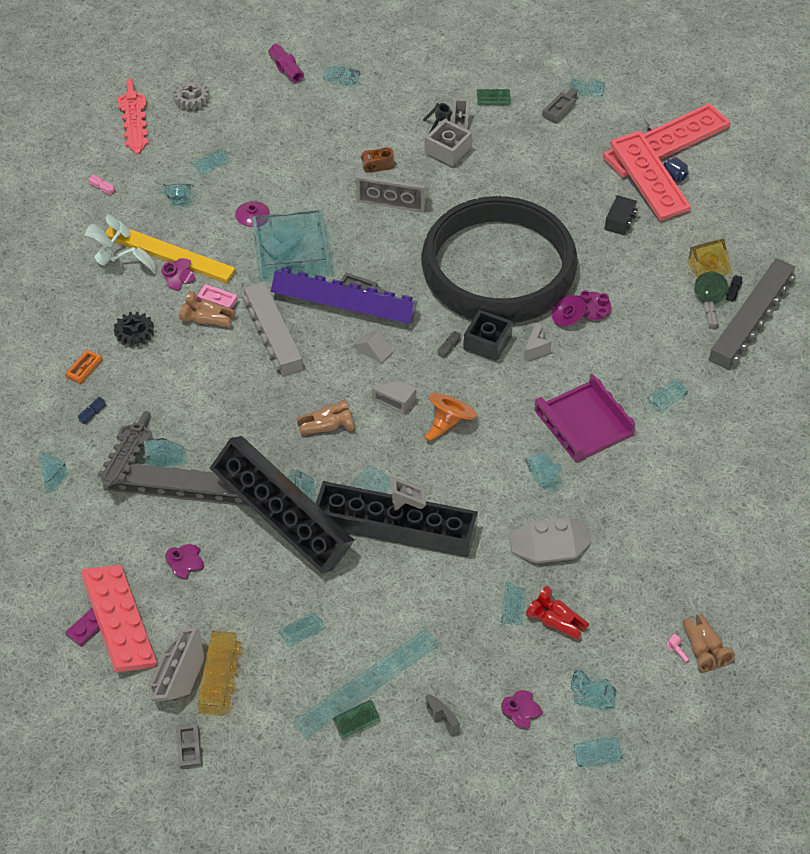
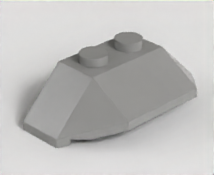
(550, 540)
(178, 666)

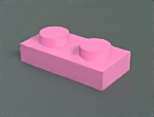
(217, 296)

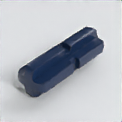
(93, 408)

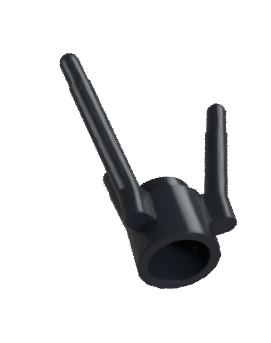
(441, 111)

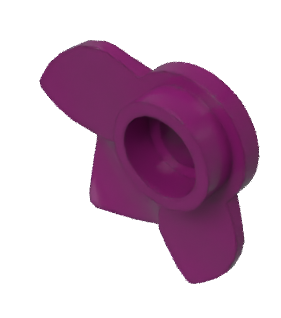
(179, 275)
(186, 561)
(522, 709)

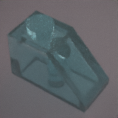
(164, 452)

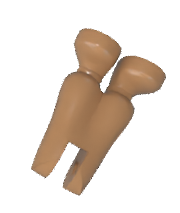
(206, 312)
(326, 419)
(706, 640)

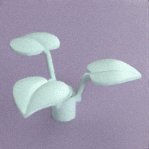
(107, 252)

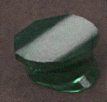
(711, 287)

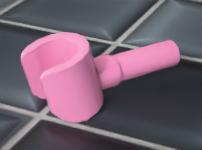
(673, 644)

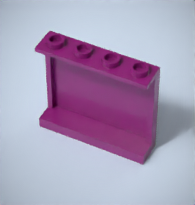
(585, 419)

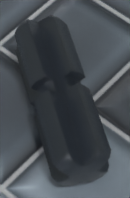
(733, 288)

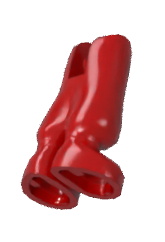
(557, 616)

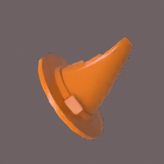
(448, 414)

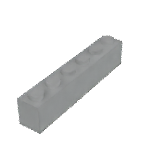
(272, 329)

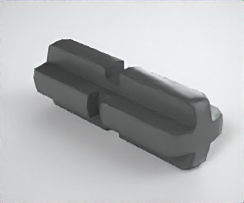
(450, 342)

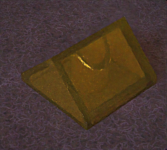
(709, 257)

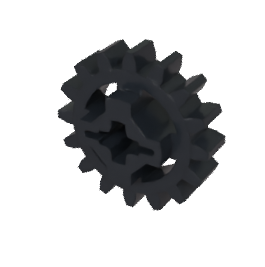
(133, 329)

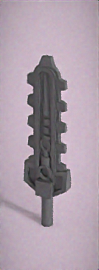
(131, 438)

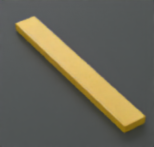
(171, 253)

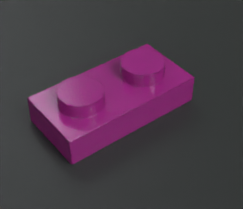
(83, 629)

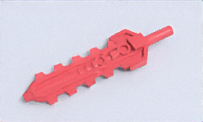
(132, 104)

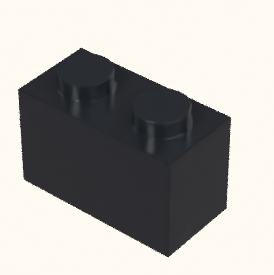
(621, 215)

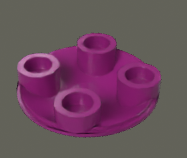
(597, 305)

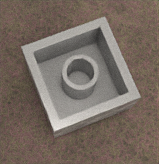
(448, 142)

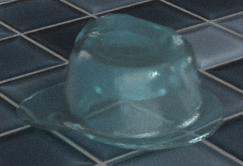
(178, 192)

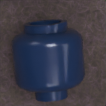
(676, 168)

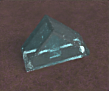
(53, 470)

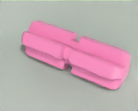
(101, 184)

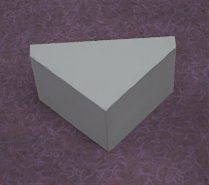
(461, 111)
(374, 346)

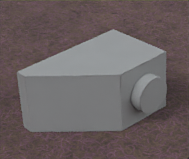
(395, 395)

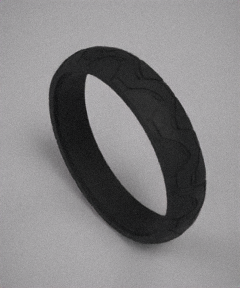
(499, 210)

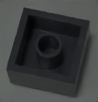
(487, 335)

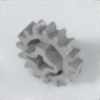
(191, 95)

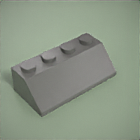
(391, 193)

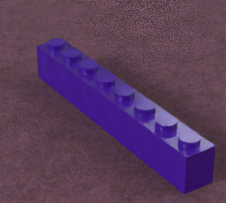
(344, 296)

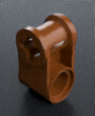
(379, 159)

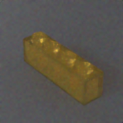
(218, 672)

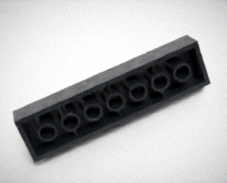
(282, 504)
(374, 516)

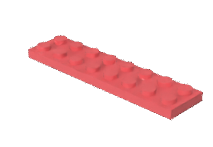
(677, 134)

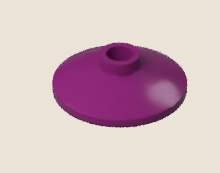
(249, 209)
(568, 310)

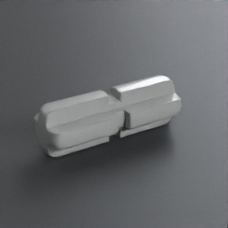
(712, 320)

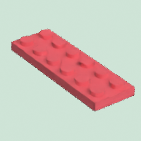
(650, 175)
(118, 618)

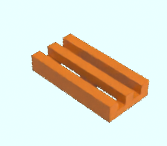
(86, 367)

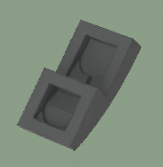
(439, 712)
(188, 745)

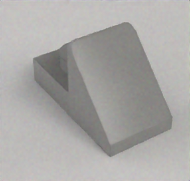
(536, 344)
(405, 492)

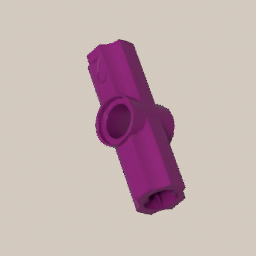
(286, 63)

